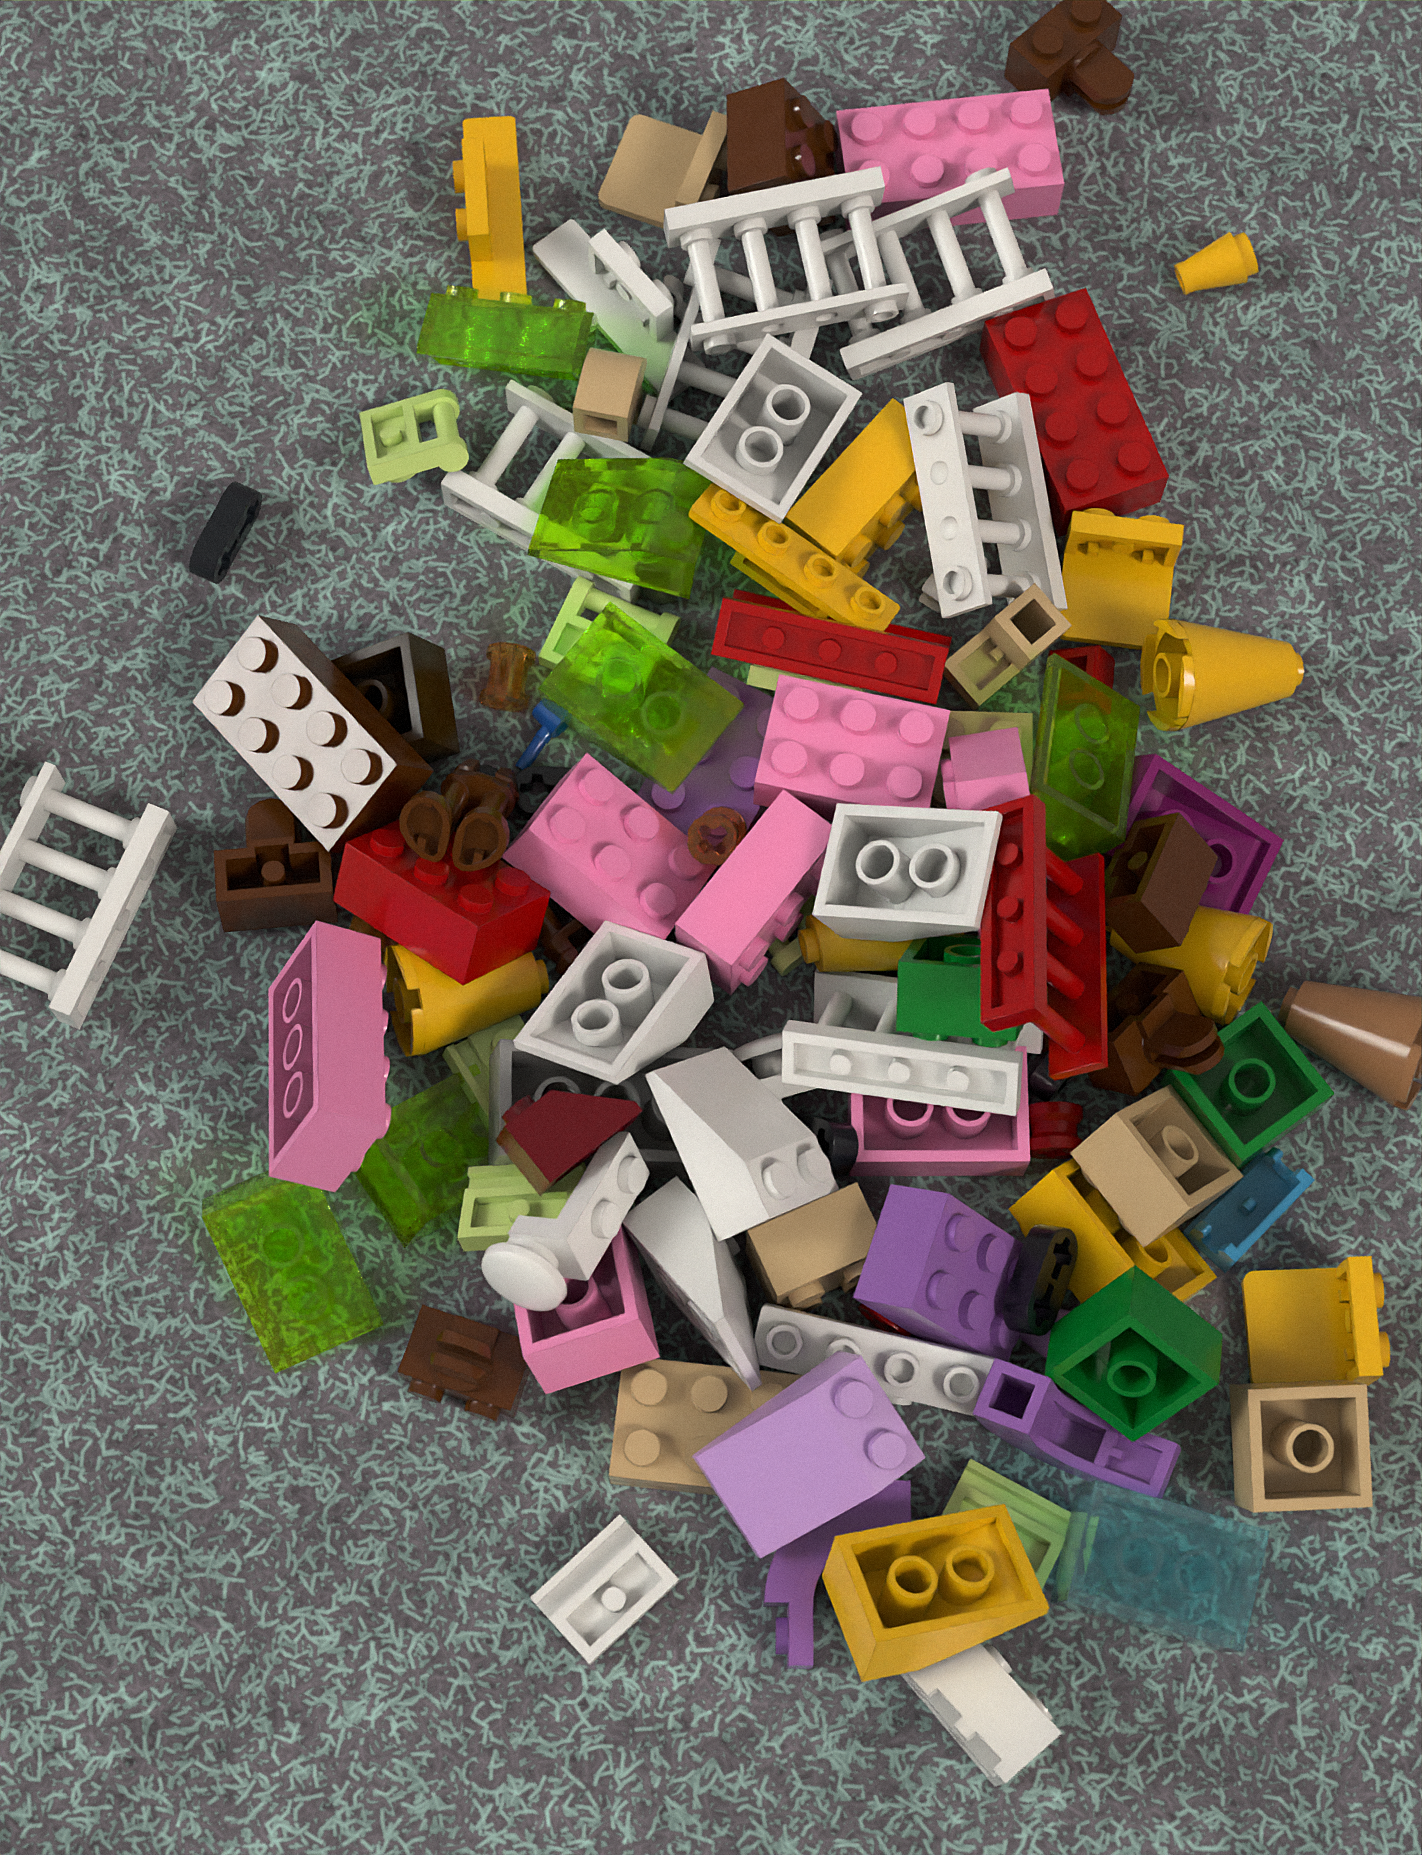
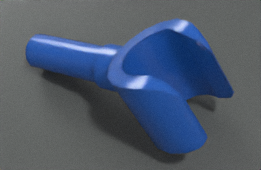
(551, 727)

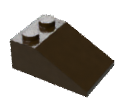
(410, 689)

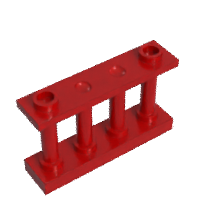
(777, 636)
(1015, 942)

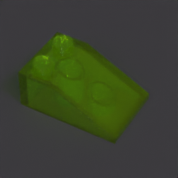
(624, 521)
(638, 699)
(424, 1159)
(290, 1267)

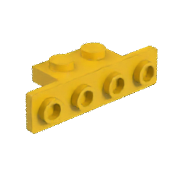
(492, 205)
(791, 564)

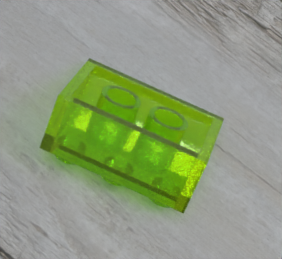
(507, 334)
(1083, 761)

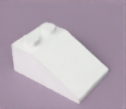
(773, 428)
(906, 871)
(620, 1004)
(738, 1142)
(697, 1273)

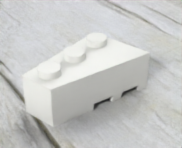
(985, 1710)

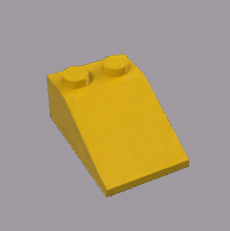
(930, 1588)

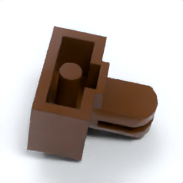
(1073, 53)
(276, 875)
(1157, 882)
(1154, 1027)
(466, 1363)

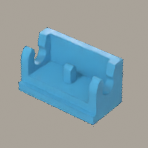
(1247, 1208)

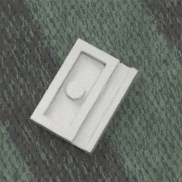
(604, 1589)

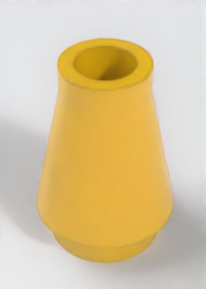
(1219, 264)

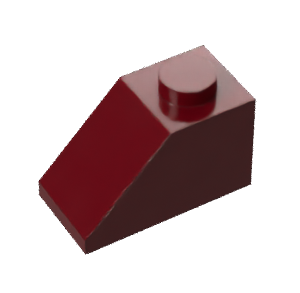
(560, 1132)

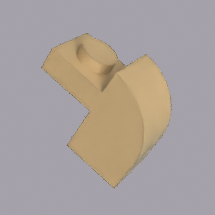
(609, 394)
(1005, 646)

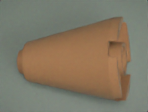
(1362, 1034)

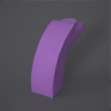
(1050, 1426)
(801, 1562)

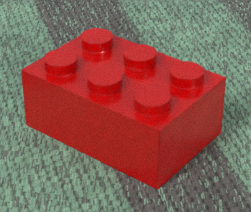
(442, 914)

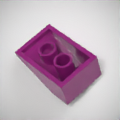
(1241, 843)

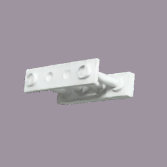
(800, 207)
(920, 328)
(654, 411)
(1015, 492)
(516, 520)
(118, 888)
(890, 1061)

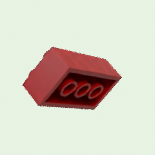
(1082, 407)

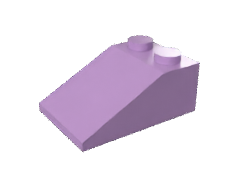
(809, 1453)

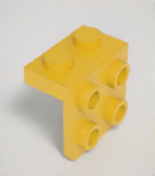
(1117, 576)
(1315, 1323)

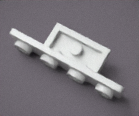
(629, 306)
(901, 1364)

